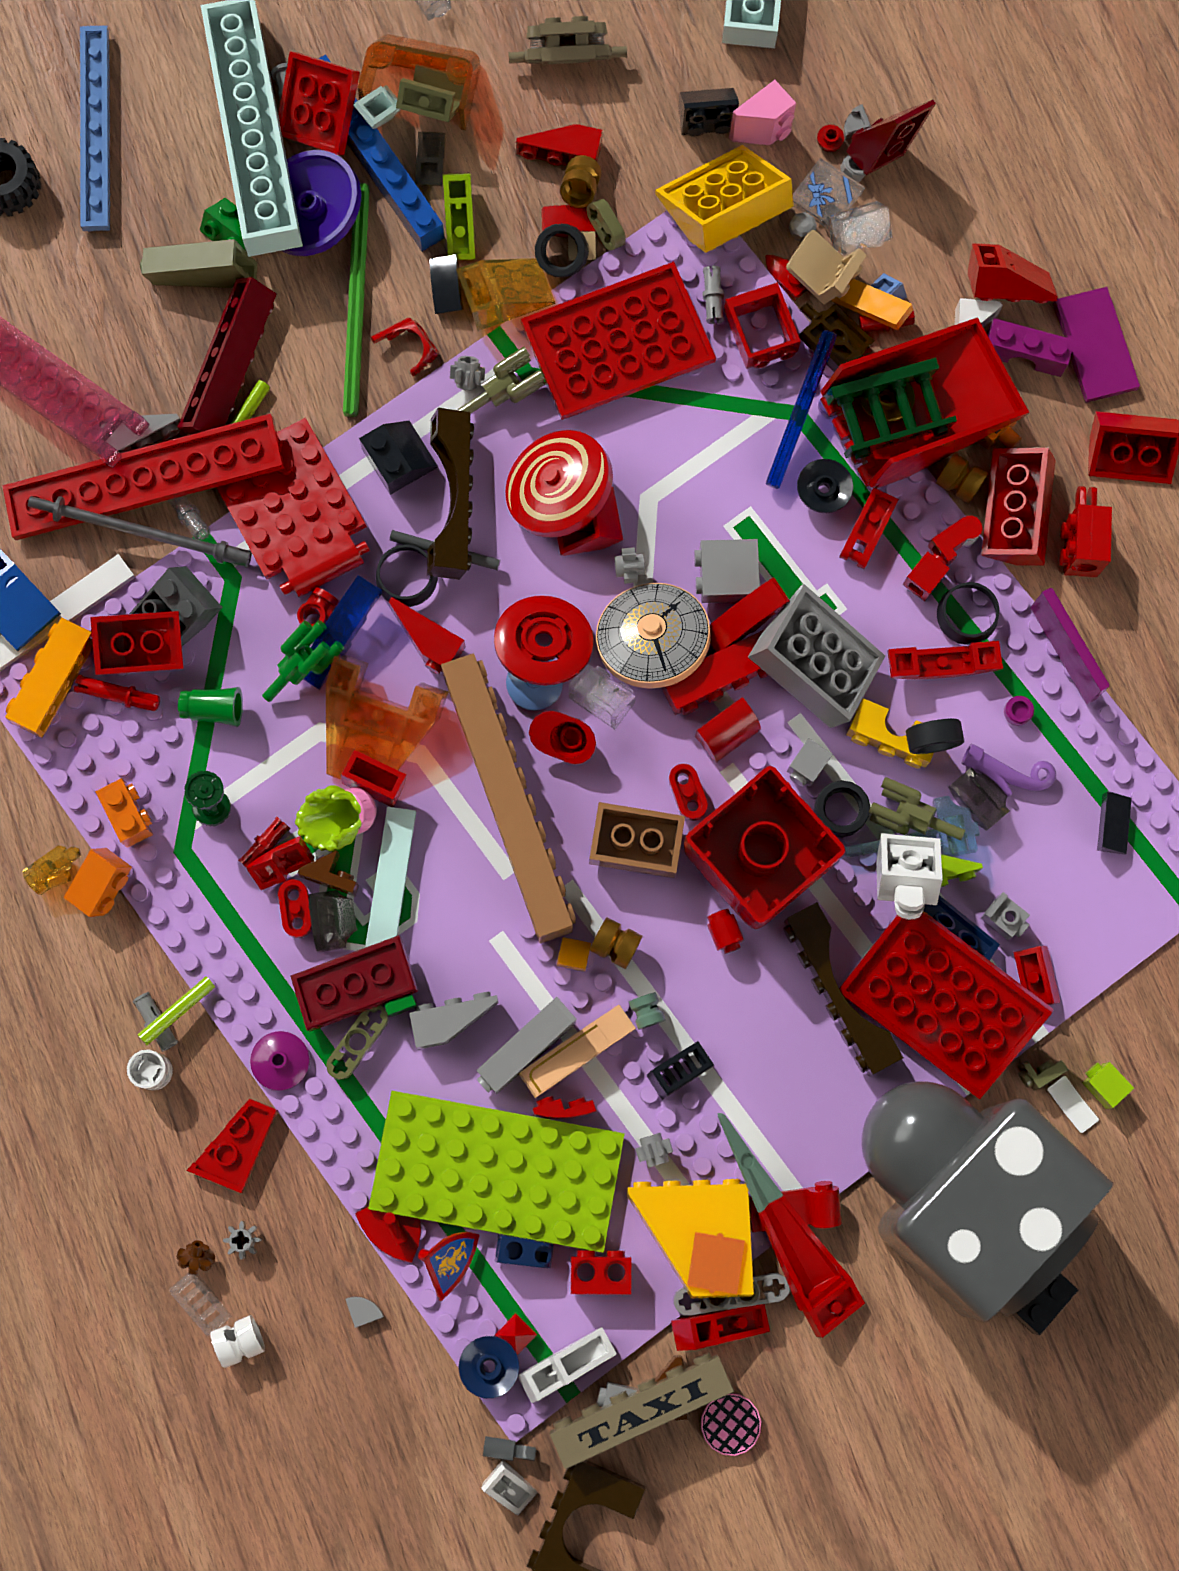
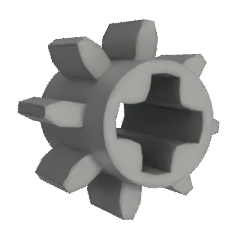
(467, 373)
(629, 565)
(654, 1150)
(237, 1246)

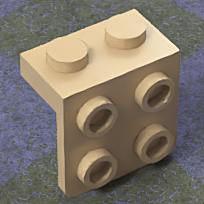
(823, 268)

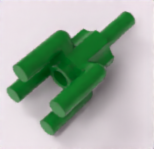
(301, 658)

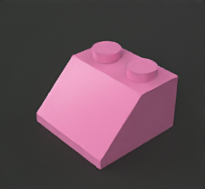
(764, 117)

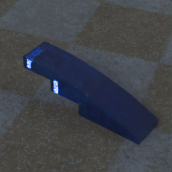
(346, 622)

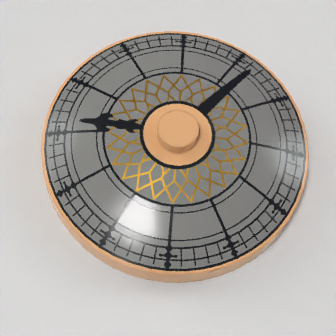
(653, 635)

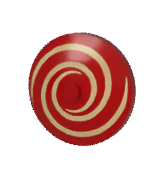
(559, 483)

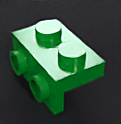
(222, 222)

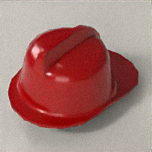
(562, 737)

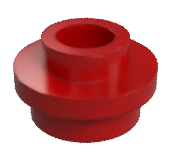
(827, 144)

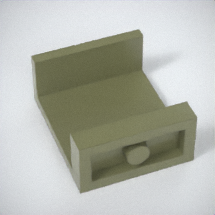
(429, 94)

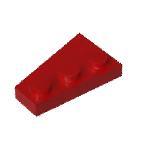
(236, 1149)

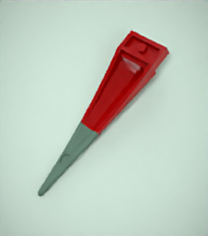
(813, 1275)

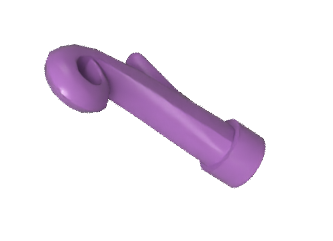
(1003, 774)

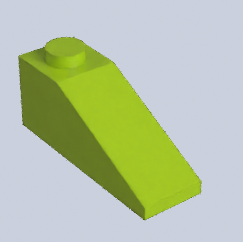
(459, 215)

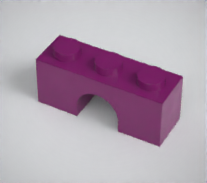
(1046, 350)

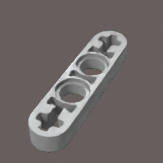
(736, 1302)

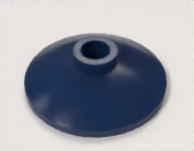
(485, 1383)

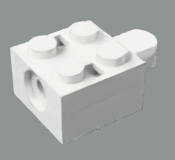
(909, 873)

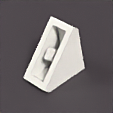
(972, 308)
(509, 1488)

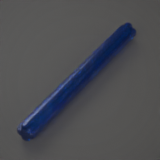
(801, 409)

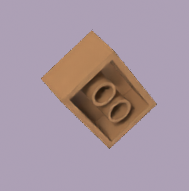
(636, 840)

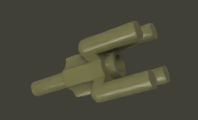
(505, 384)
(910, 812)

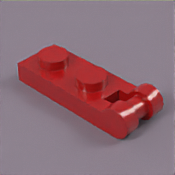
(869, 527)

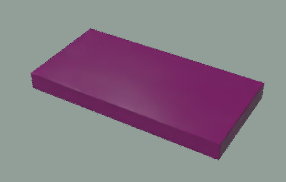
(1098, 346)
(1069, 646)

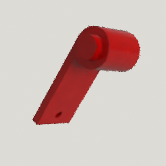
(815, 1205)

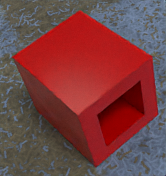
(926, 575)

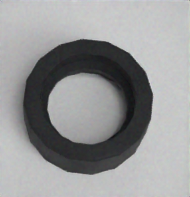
(582, 249)
(934, 736)
(853, 790)

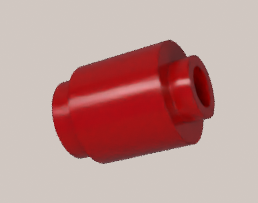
(725, 931)

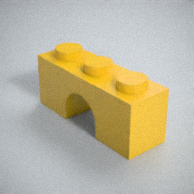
(870, 728)

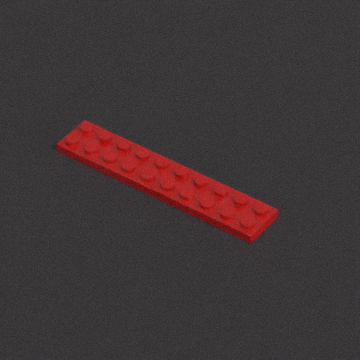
(148, 475)

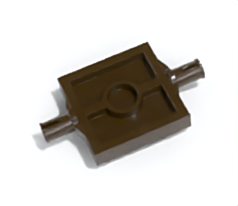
(850, 339)

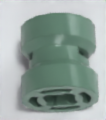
(647, 1010)

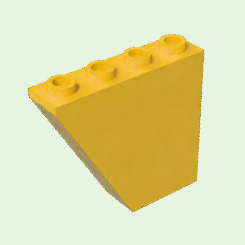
(679, 1211)

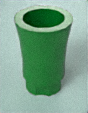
(212, 705)

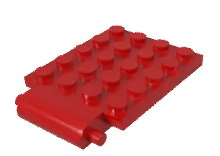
(298, 515)

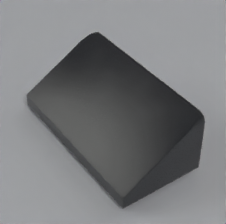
(1114, 823)

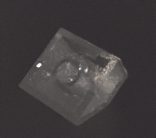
(601, 695)

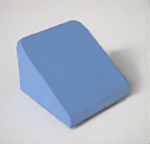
(890, 286)

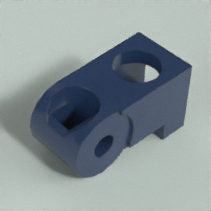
(523, 1252)

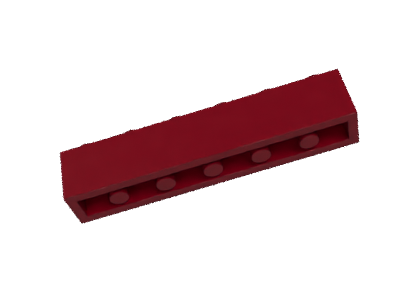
(228, 356)

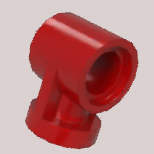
(318, 603)

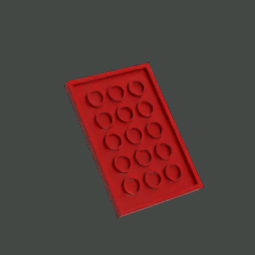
(618, 340)
(945, 1001)

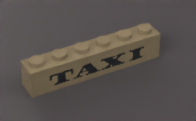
(640, 1411)

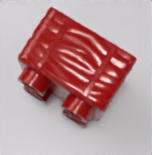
(762, 848)

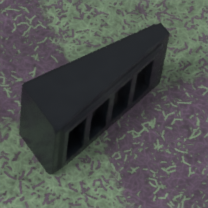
(658, 1081)

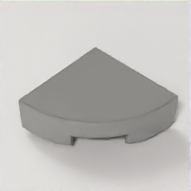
(856, 120)
(363, 1310)

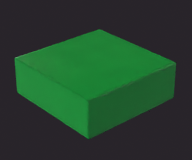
(400, 1005)

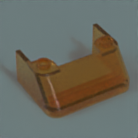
(460, 65)

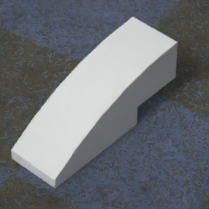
(566, 1365)

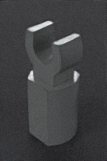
(507, 1450)

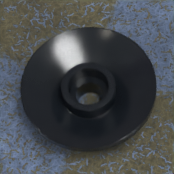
(829, 474)

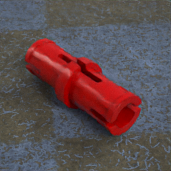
(265, 842)

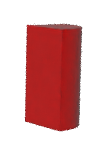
(728, 730)
(374, 777)

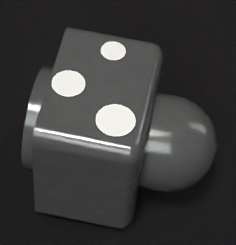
(981, 1198)

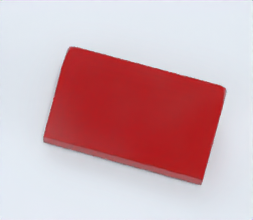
(1037, 973)

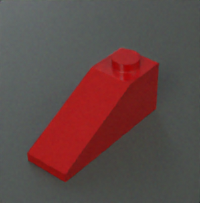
(431, 640)
(719, 1327)

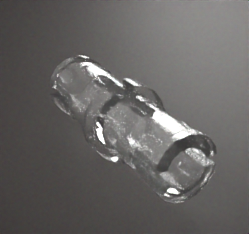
(190, 517)

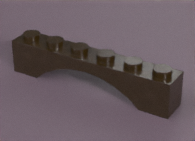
(451, 441)
(872, 1044)

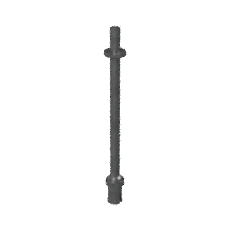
(220, 551)

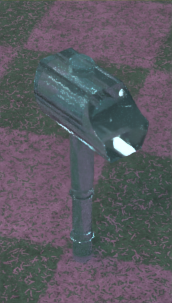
(950, 846)

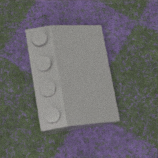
(818, 657)

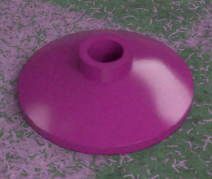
(290, 1071)

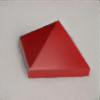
(516, 1333)

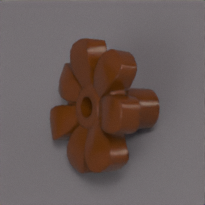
(195, 1257)

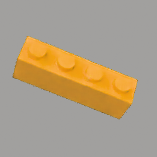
(50, 677)

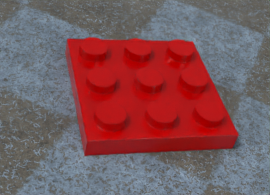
(317, 102)

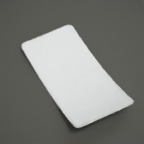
(1072, 1104)

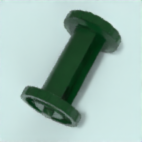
(206, 795)

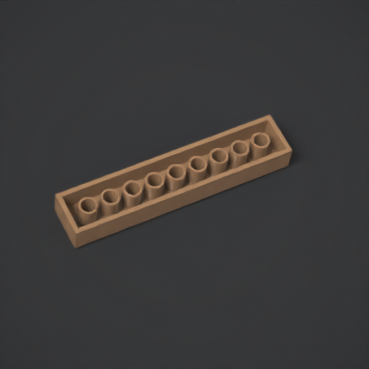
(506, 796)

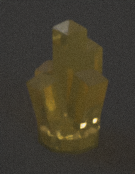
(51, 869)

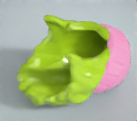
(335, 816)

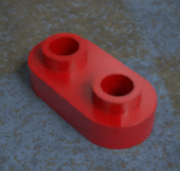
(688, 792)
(294, 909)

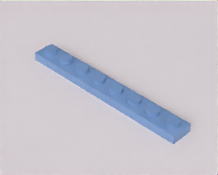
(94, 129)

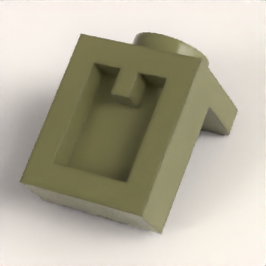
(1047, 1072)

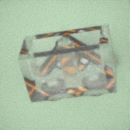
(860, 227)

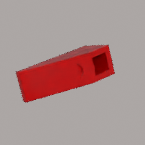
(561, 144)

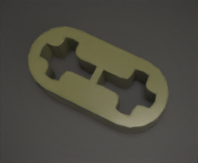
(606, 224)

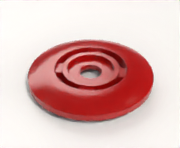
(517, 645)

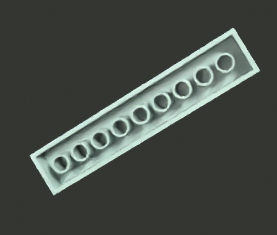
(251, 127)

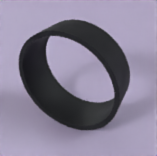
(409, 601)
(955, 634)

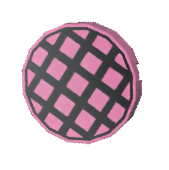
(731, 1424)

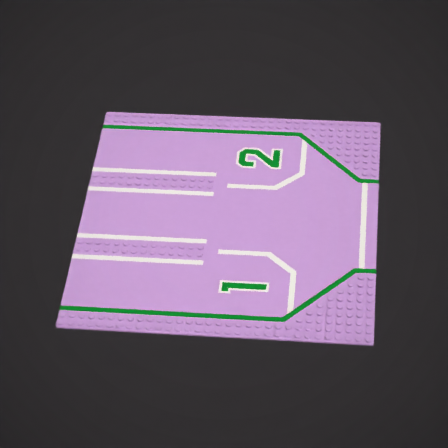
(685, 471)

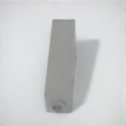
(526, 1046)

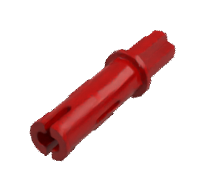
(117, 693)

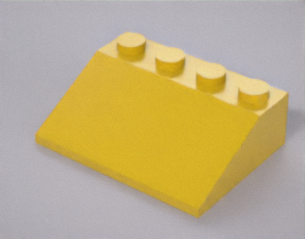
(726, 197)

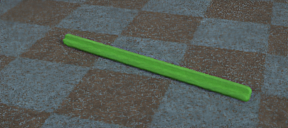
(356, 307)

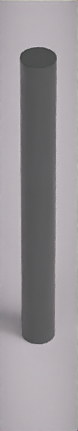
(477, 559)

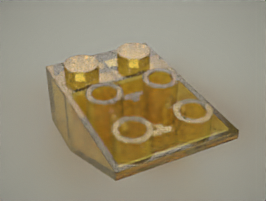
(504, 289)

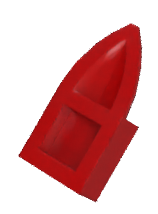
(777, 267)

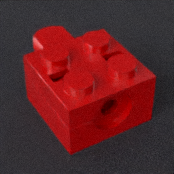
(1086, 536)

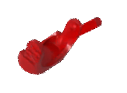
(430, 351)

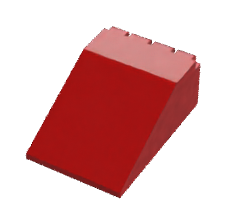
(966, 385)

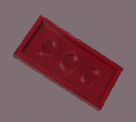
(354, 983)

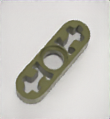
(350, 1064)

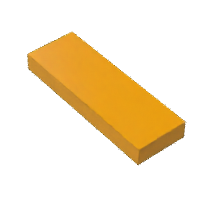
(875, 304)

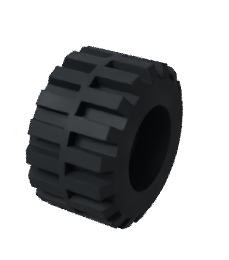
(25, 183)

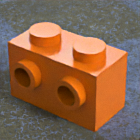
(124, 813)
(98, 882)

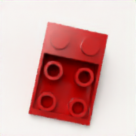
(1005, 275)

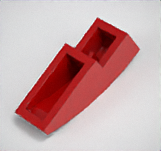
(747, 615)

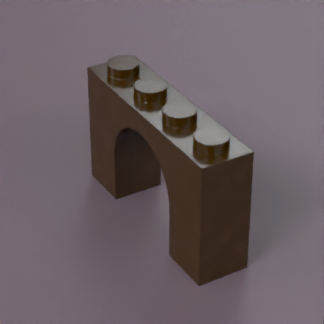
(585, 1485)

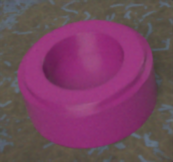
(1018, 710)

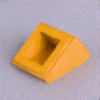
(573, 954)

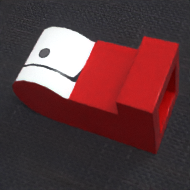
(961, 533)

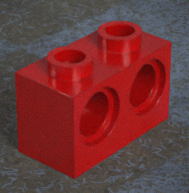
(601, 1282)

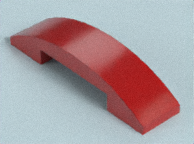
(945, 662)

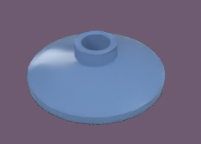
(532, 696)

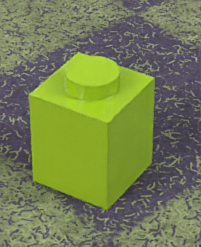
(1107, 1084)

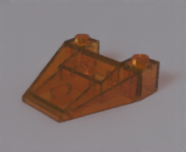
(372, 723)

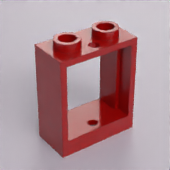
(753, 301)

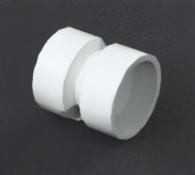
(149, 1070)
(238, 1341)

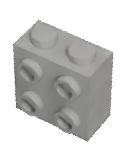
(727, 569)

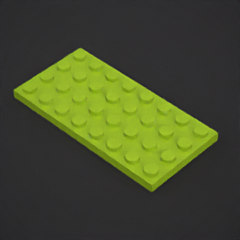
(497, 1171)

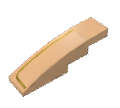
(577, 1051)

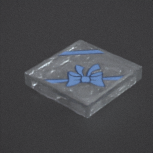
(826, 192)

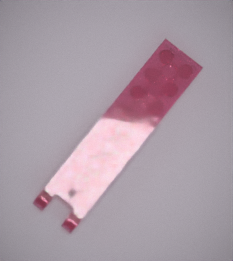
(63, 394)

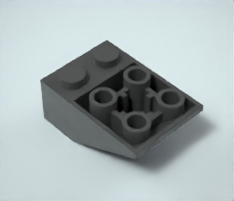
(181, 592)

